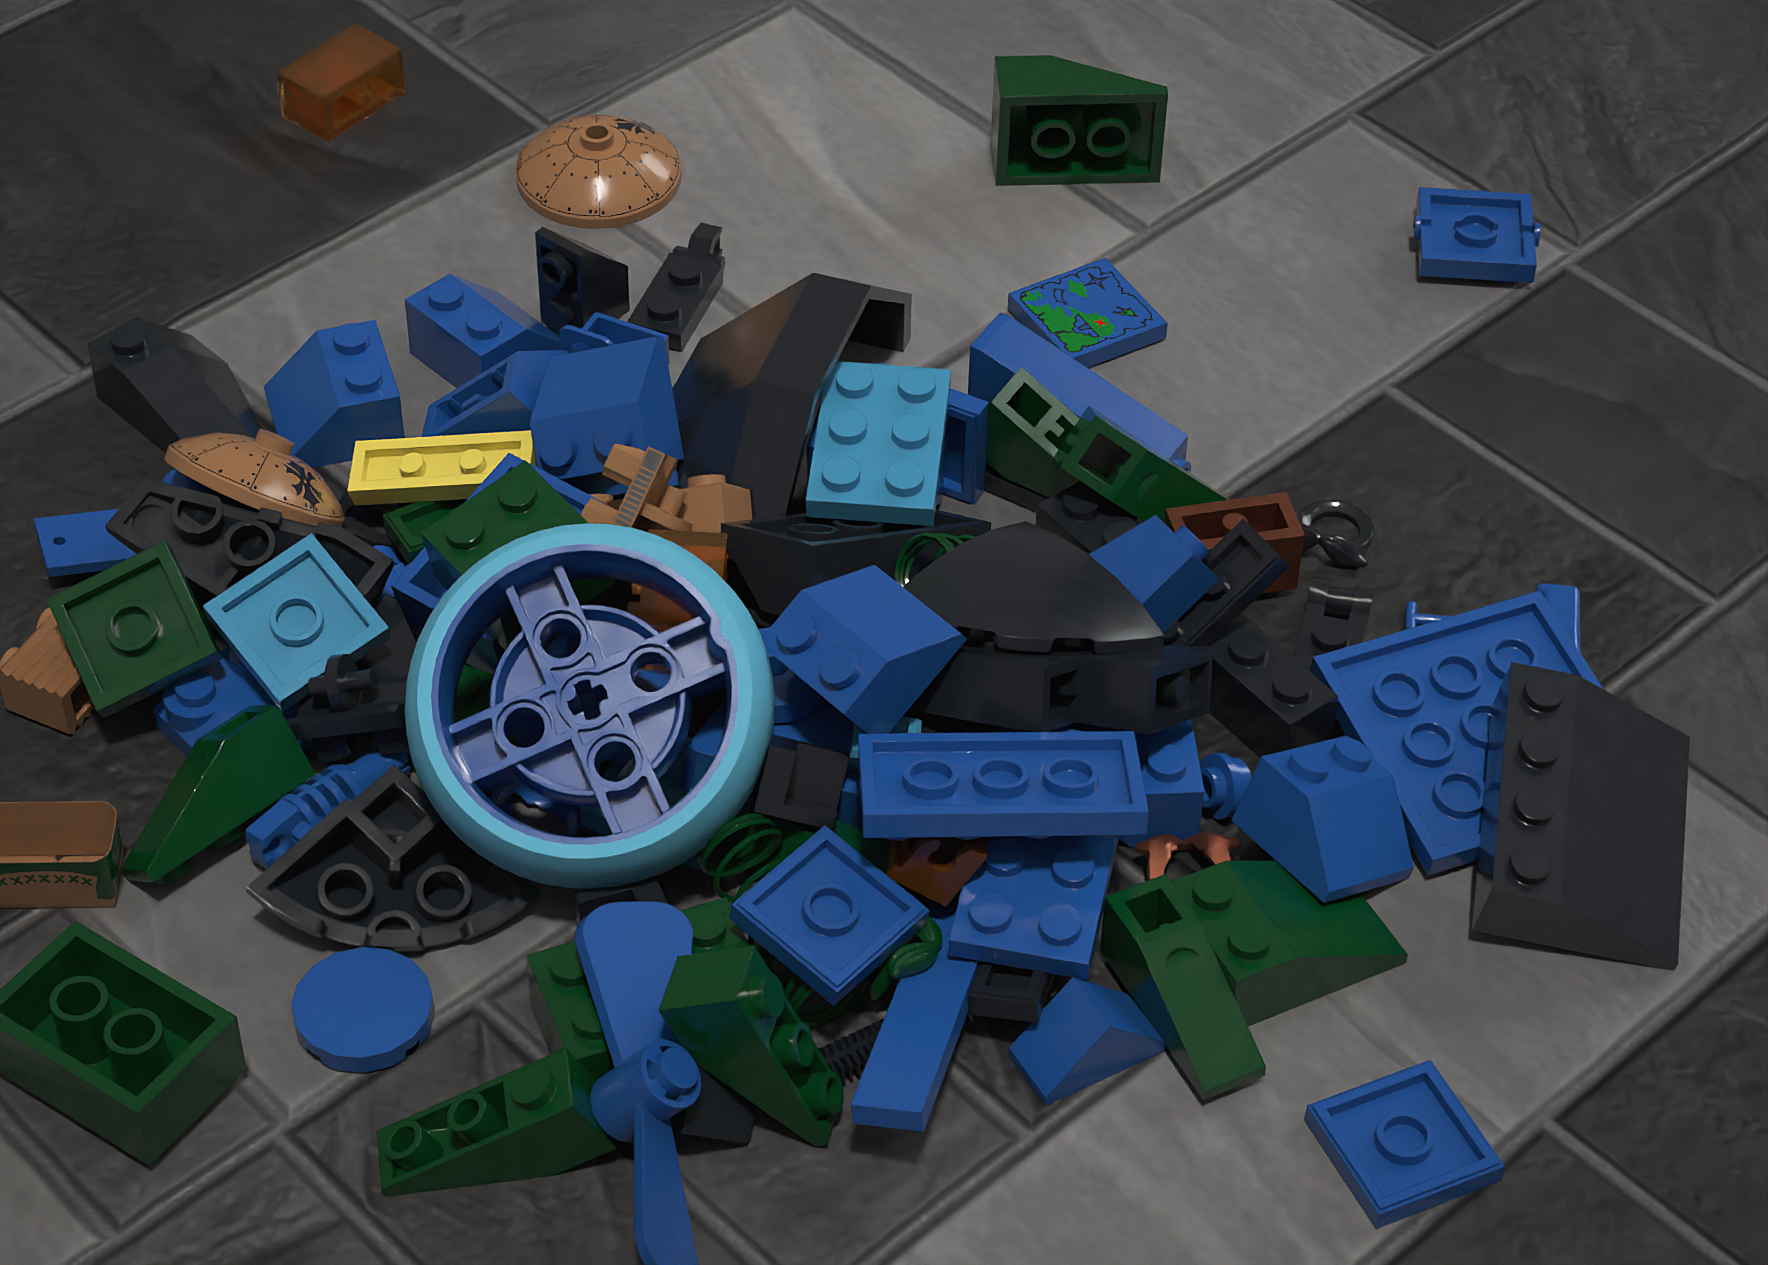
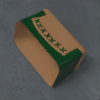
(41, 830)

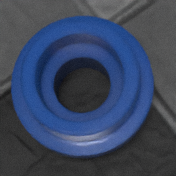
(1223, 784)

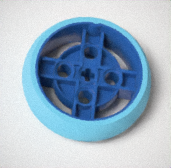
(475, 754)

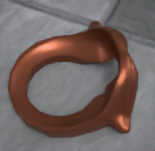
(1160, 849)

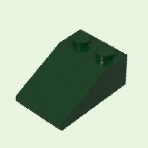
(1074, 124)
(1281, 939)

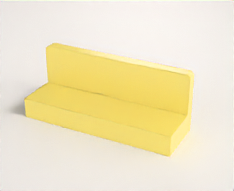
(430, 466)

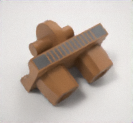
(647, 478)

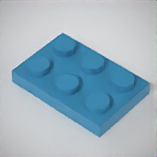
(879, 444)

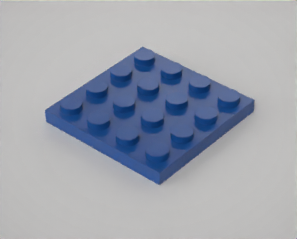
(1427, 710)

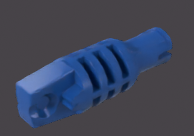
(311, 802)

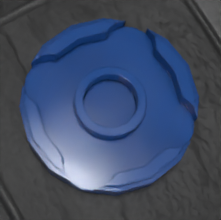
(362, 1009)

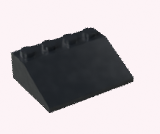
(1582, 821)

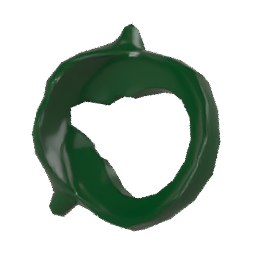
(906, 960)

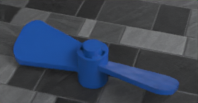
(627, 964)

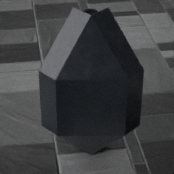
(757, 381)

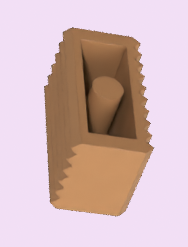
(44, 680)

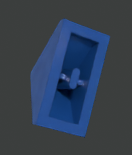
(1083, 1040)

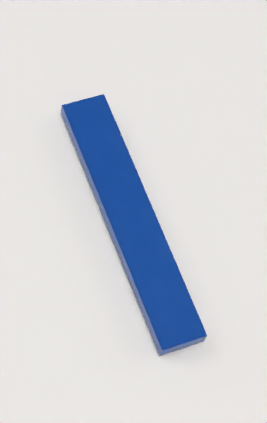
(916, 1038)

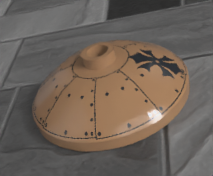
(598, 171)
(257, 474)

